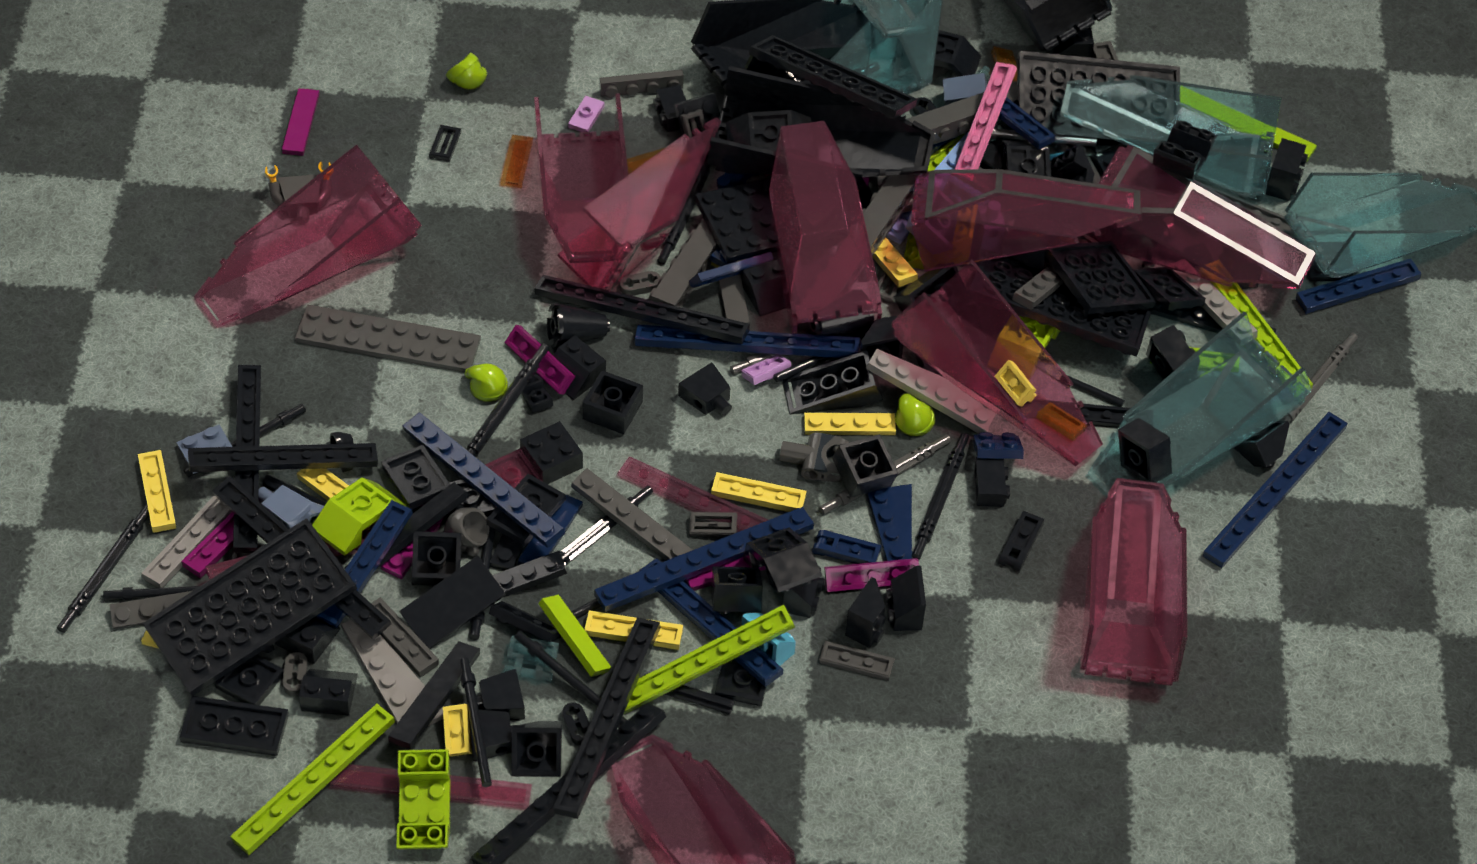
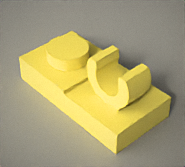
(1016, 383)
(457, 730)

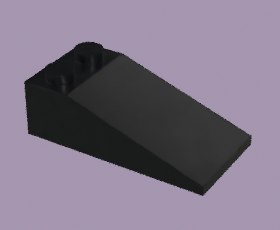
(834, 386)

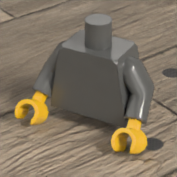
(287, 186)

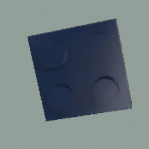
(998, 446)

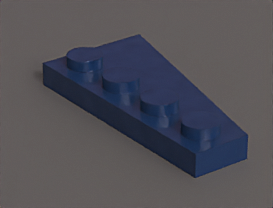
(893, 520)

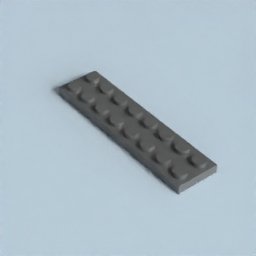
(387, 338)

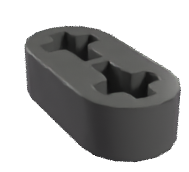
(639, 282)
(290, 673)

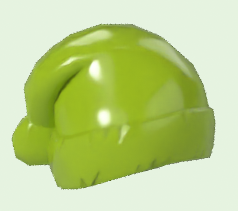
(468, 73)
(487, 382)
(914, 416)

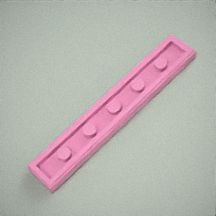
(986, 116)

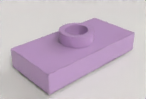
(586, 114)
(765, 369)

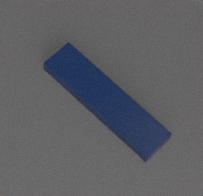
(1025, 125)
(728, 270)
(564, 517)

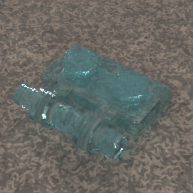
(518, 654)

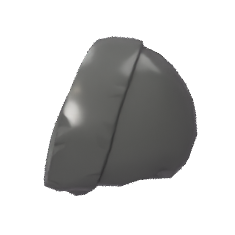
(472, 526)

